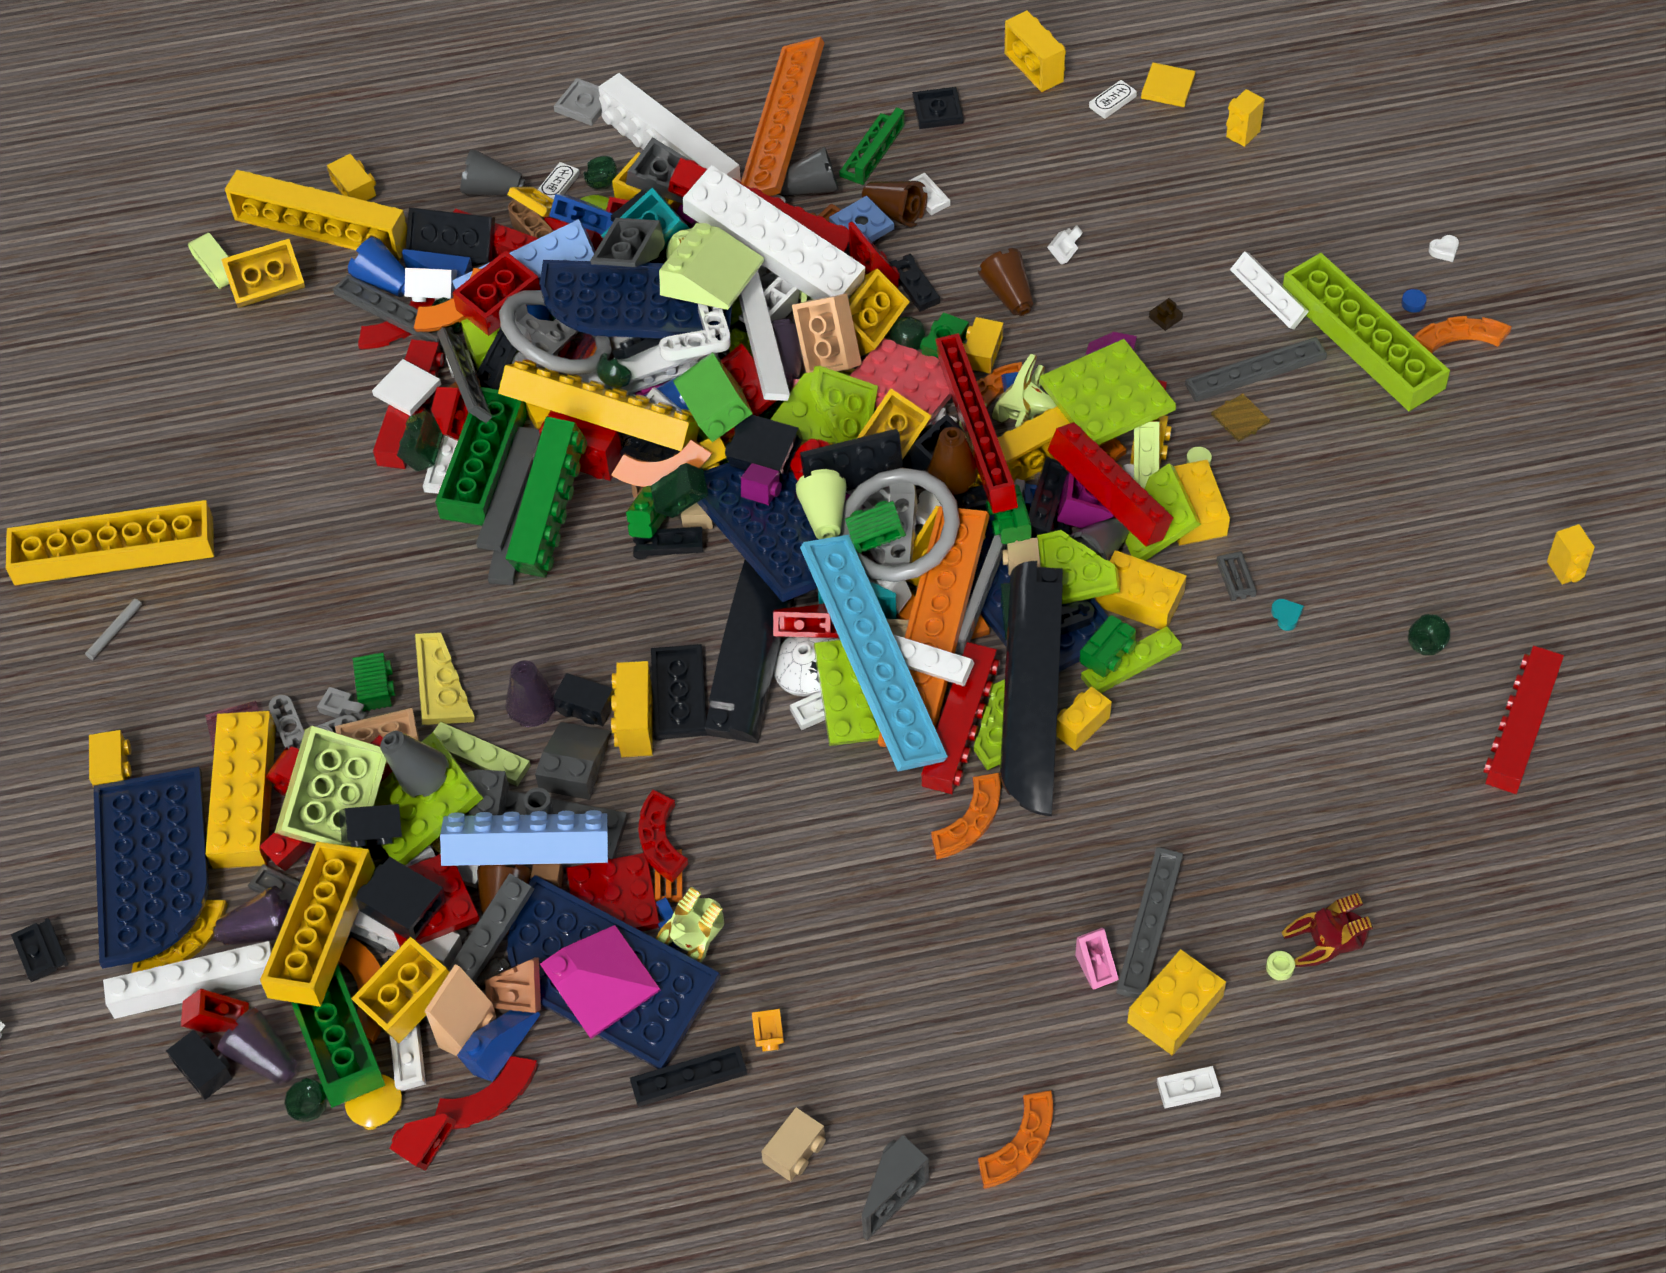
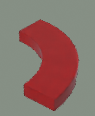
(383, 333)
(653, 837)
(492, 1099)

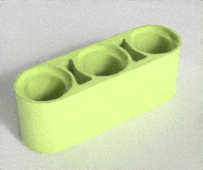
(209, 256)

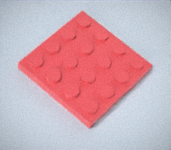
(907, 373)

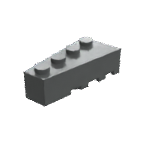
(654, 169)

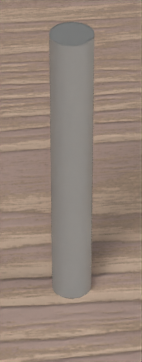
(111, 631)

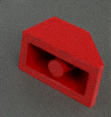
(449, 411)
(211, 1012)
(422, 1139)

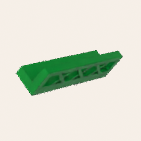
(876, 150)

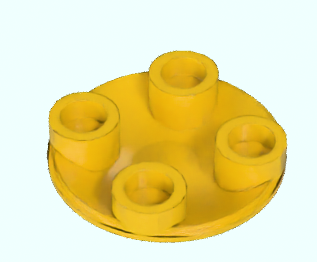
(376, 1106)

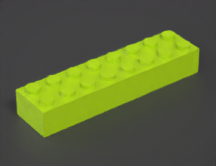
(1366, 332)

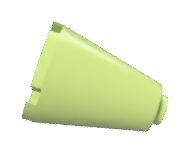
(823, 501)

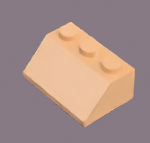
(370, 728)

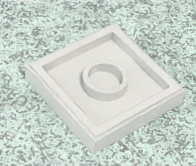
(406, 387)

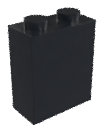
(764, 444)
(922, 450)
(400, 899)

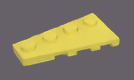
(439, 683)

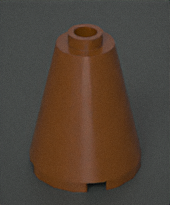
(898, 199)
(1008, 280)
(953, 461)
(493, 876)

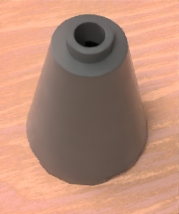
(810, 175)
(488, 176)
(1103, 537)
(415, 764)

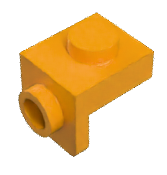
(767, 1029)

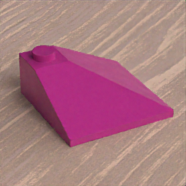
(600, 979)

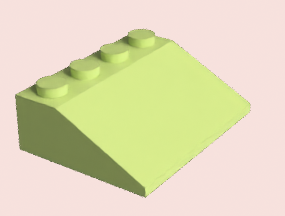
(708, 268)
(327, 777)

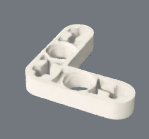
(706, 337)

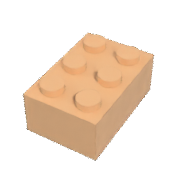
(827, 333)

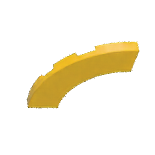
(191, 942)

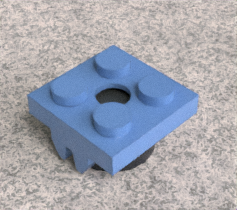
(866, 217)

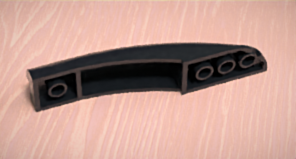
(745, 661)
(1031, 686)

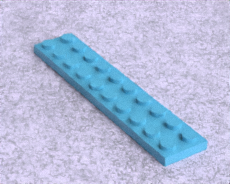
(873, 653)

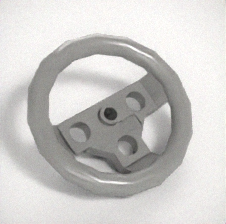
(544, 339)
(903, 490)

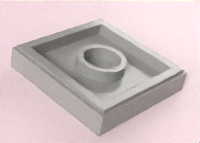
(580, 102)

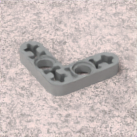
(295, 737)

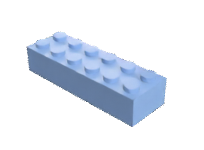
(562, 244)
(524, 838)

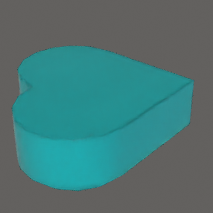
(1287, 613)

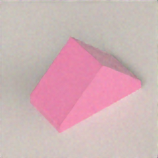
(1096, 958)

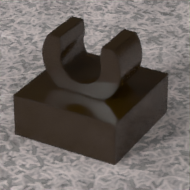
(1166, 314)

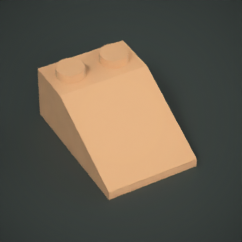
(458, 1011)

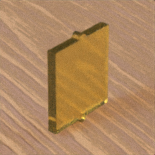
(1240, 417)

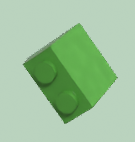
(713, 397)

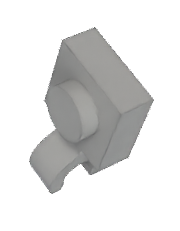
(338, 703)

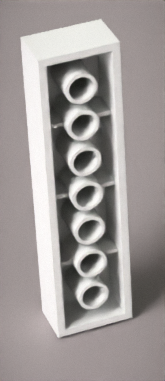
(642, 118)
(784, 243)

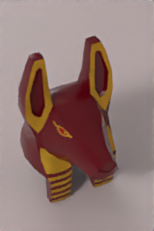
(1332, 929)

